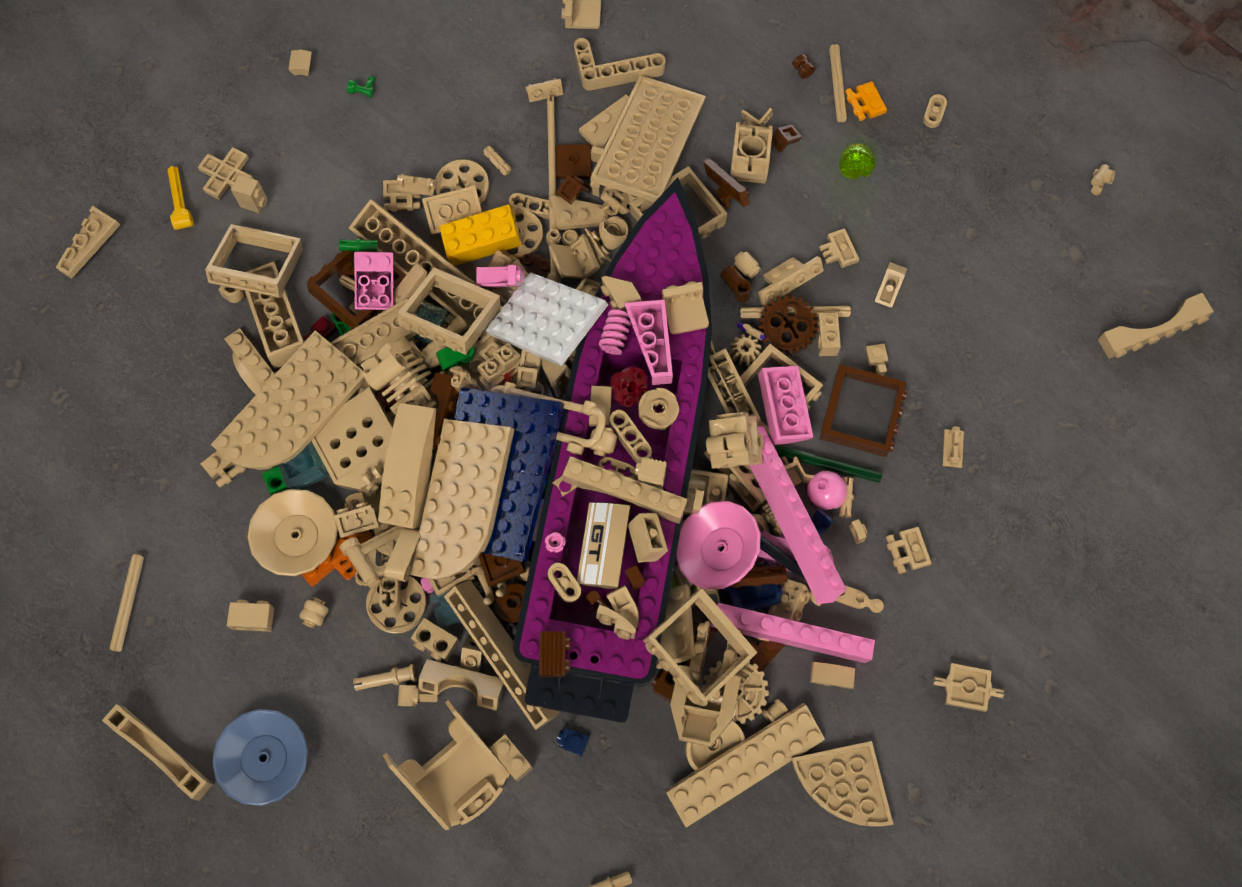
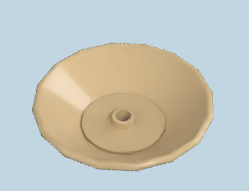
(283, 516)

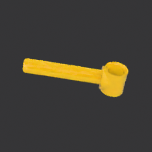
(180, 217)

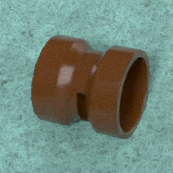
(803, 65)

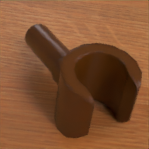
(594, 597)

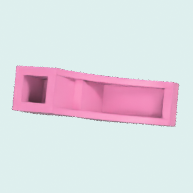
(500, 276)

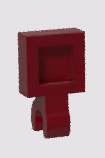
(323, 327)

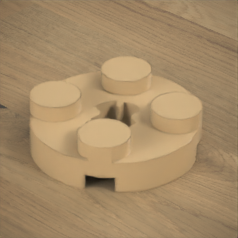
(662, 419)

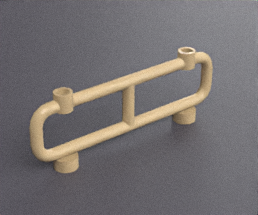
(575, 444)

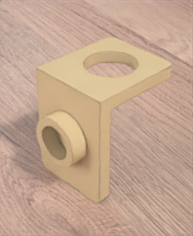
(470, 656)

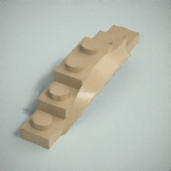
(249, 362)

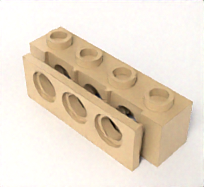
(732, 382)

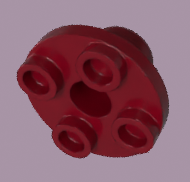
(629, 385)

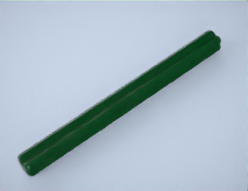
(829, 464)

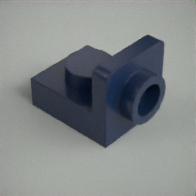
(572, 741)

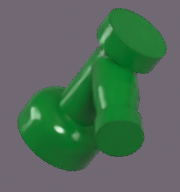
(352, 87)

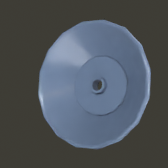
(240, 751)

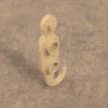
(855, 599)

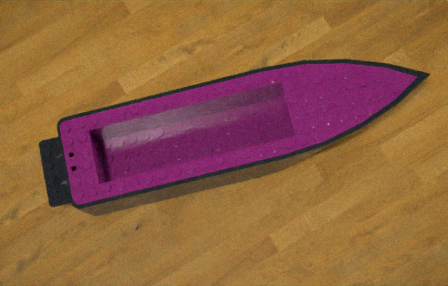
(603, 667)

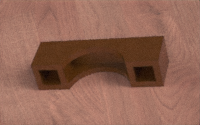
(447, 402)

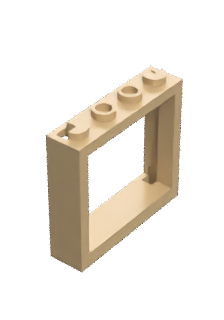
(688, 176)
(251, 282)
(460, 288)
(771, 352)
(724, 626)

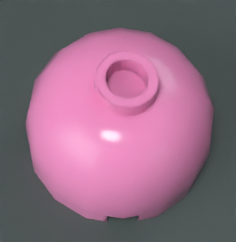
(827, 490)

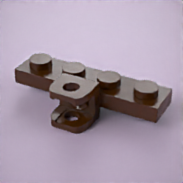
(728, 186)
(763, 575)

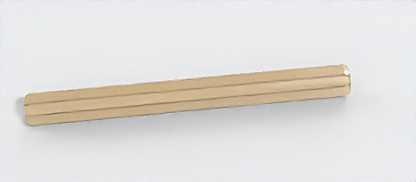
(754, 312)

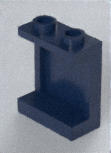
(755, 597)

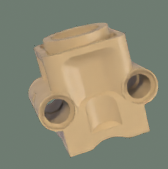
(734, 441)

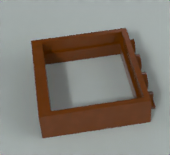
(326, 272)
(853, 441)

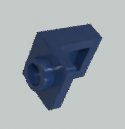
(821, 521)

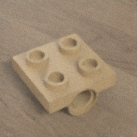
(711, 483)

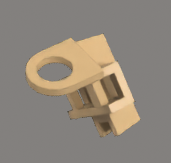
(618, 204)

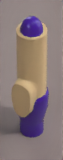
(750, 330)

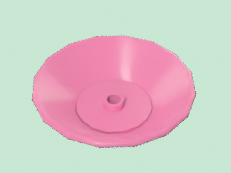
(704, 535)

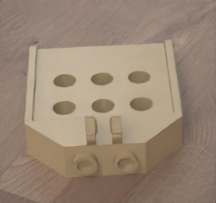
(364, 472)

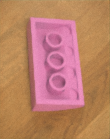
(785, 404)

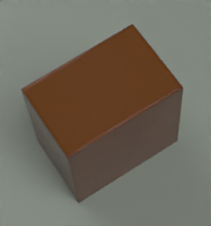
(635, 578)

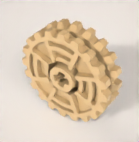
(751, 687)

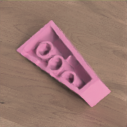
(651, 330)

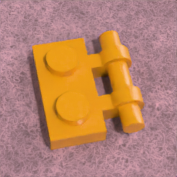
(869, 98)

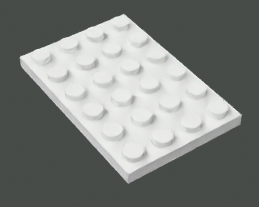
(546, 318)

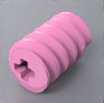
(614, 332)

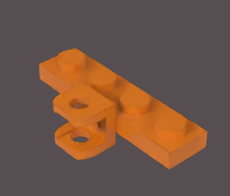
(337, 561)

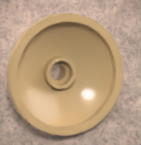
(701, 755)

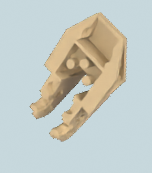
(707, 721)

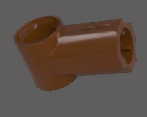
(736, 282)

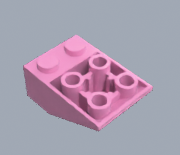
(373, 280)

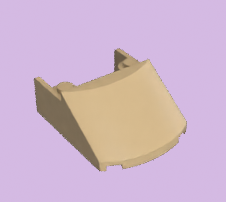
(458, 779)

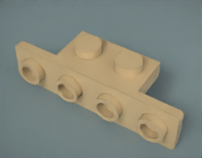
(788, 277)

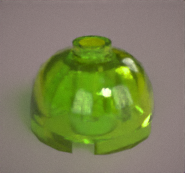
(856, 161)

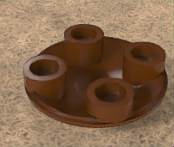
(536, 264)

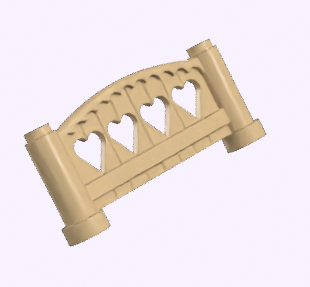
(364, 555)

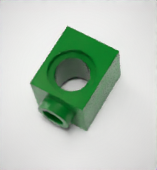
(271, 477)

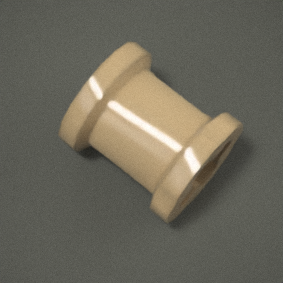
(775, 711)

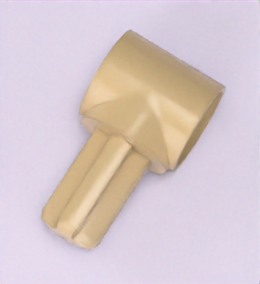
(410, 696)

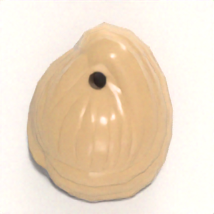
(613, 232)

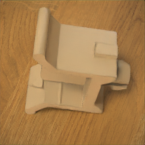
(795, 471)

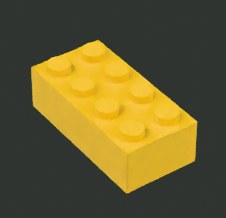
(480, 235)

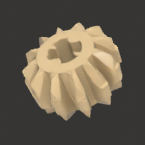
(750, 346)

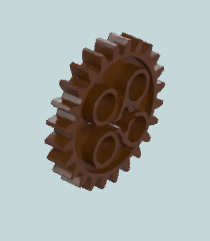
(802, 314)

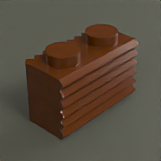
(553, 654)

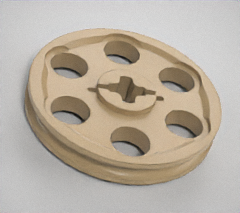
(466, 178)
(526, 235)
(401, 625)

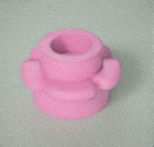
(555, 536)

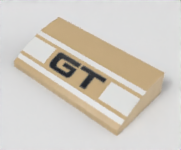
(603, 545)

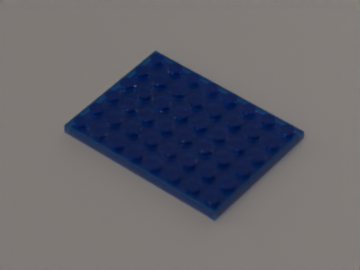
(528, 462)

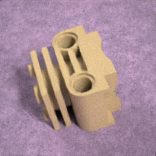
(751, 153)
(395, 368)

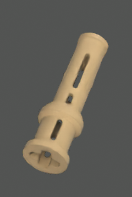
(396, 676)

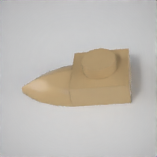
(624, 605)

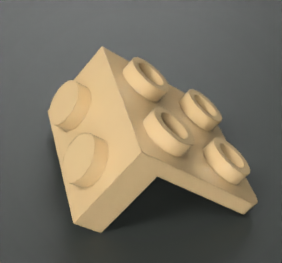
(582, 14)
(575, 260)
(685, 307)

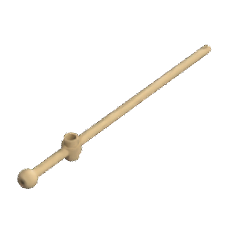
(553, 235)

